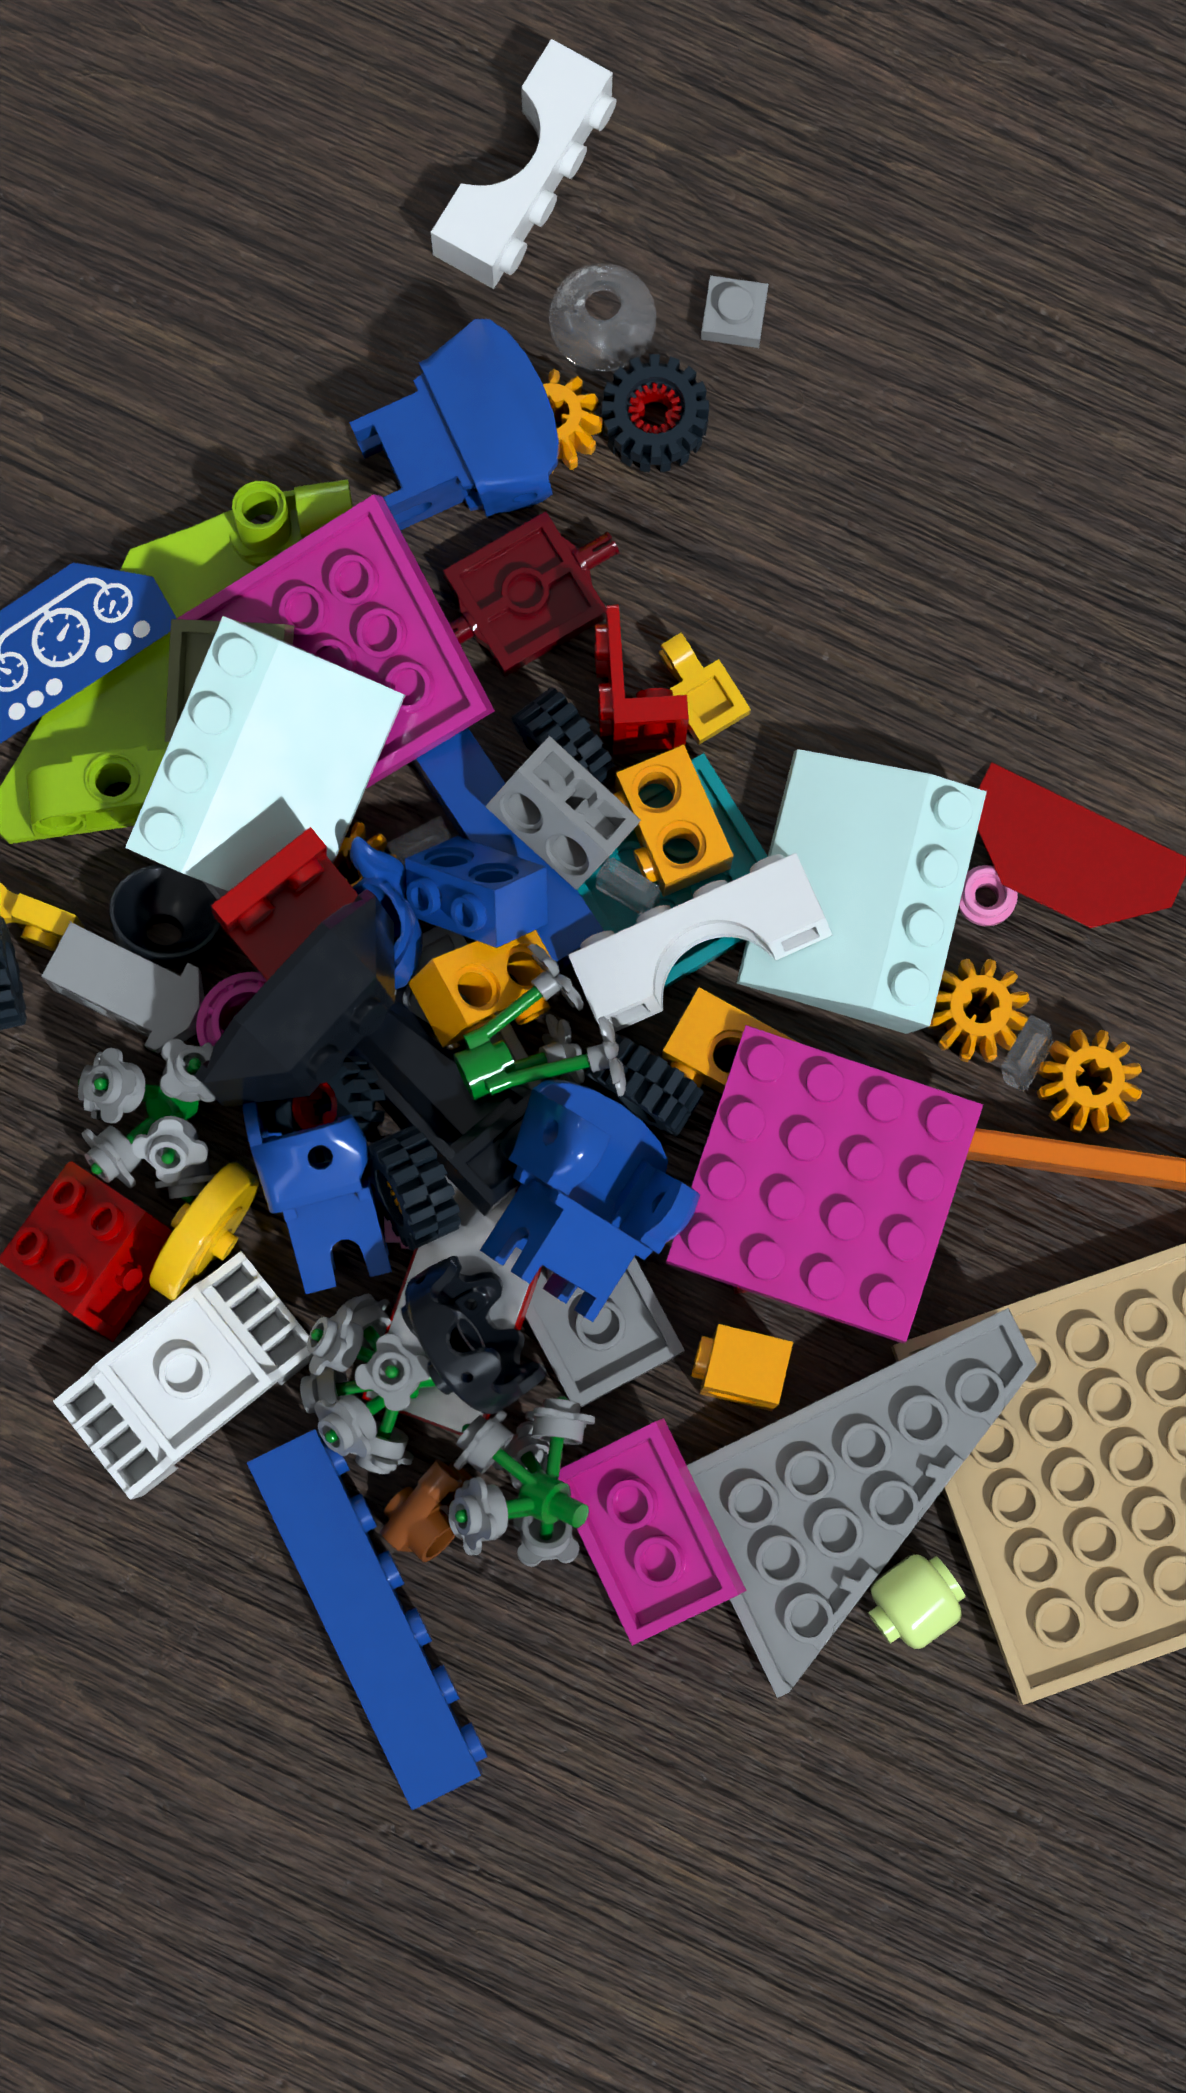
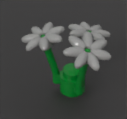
(490, 1066)

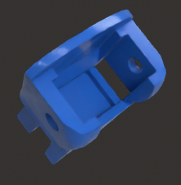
(469, 426)
(586, 1195)
(319, 1199)

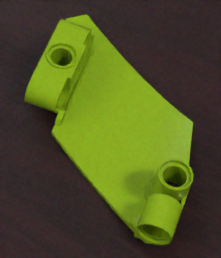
(119, 721)

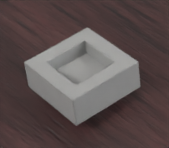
(734, 311)

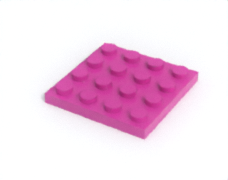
(371, 611)
(826, 1184)

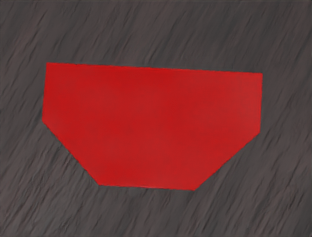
(1073, 855)

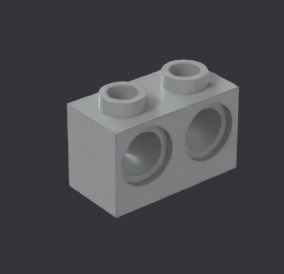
(563, 813)

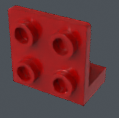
(640, 724)
(283, 902)
(88, 1250)

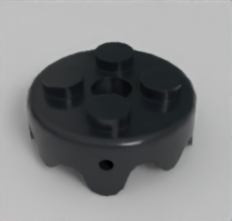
(461, 1340)

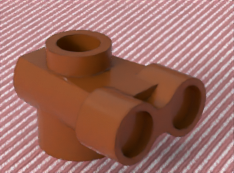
(420, 1514)

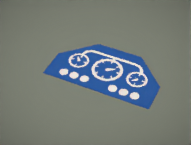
(71, 636)

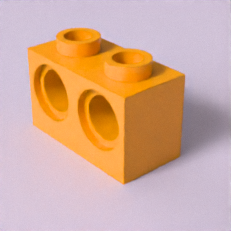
(685, 817)
(482, 977)

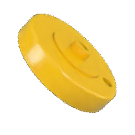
(204, 1231)

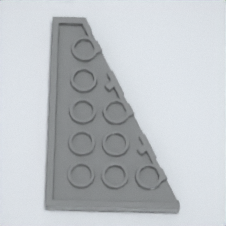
(843, 1482)

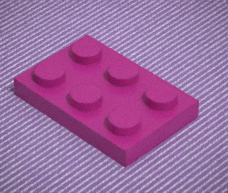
(650, 1532)

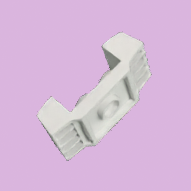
(185, 1375)

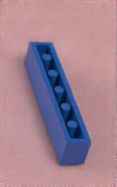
(366, 1619)

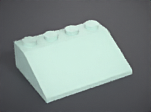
(261, 757)
(889, 874)

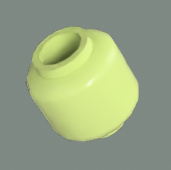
(916, 1601)

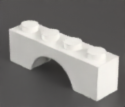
(488, 223)
(628, 969)

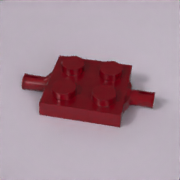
(527, 592)

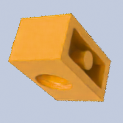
(704, 1029)
(742, 1367)

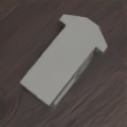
(126, 987)

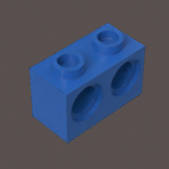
(477, 891)

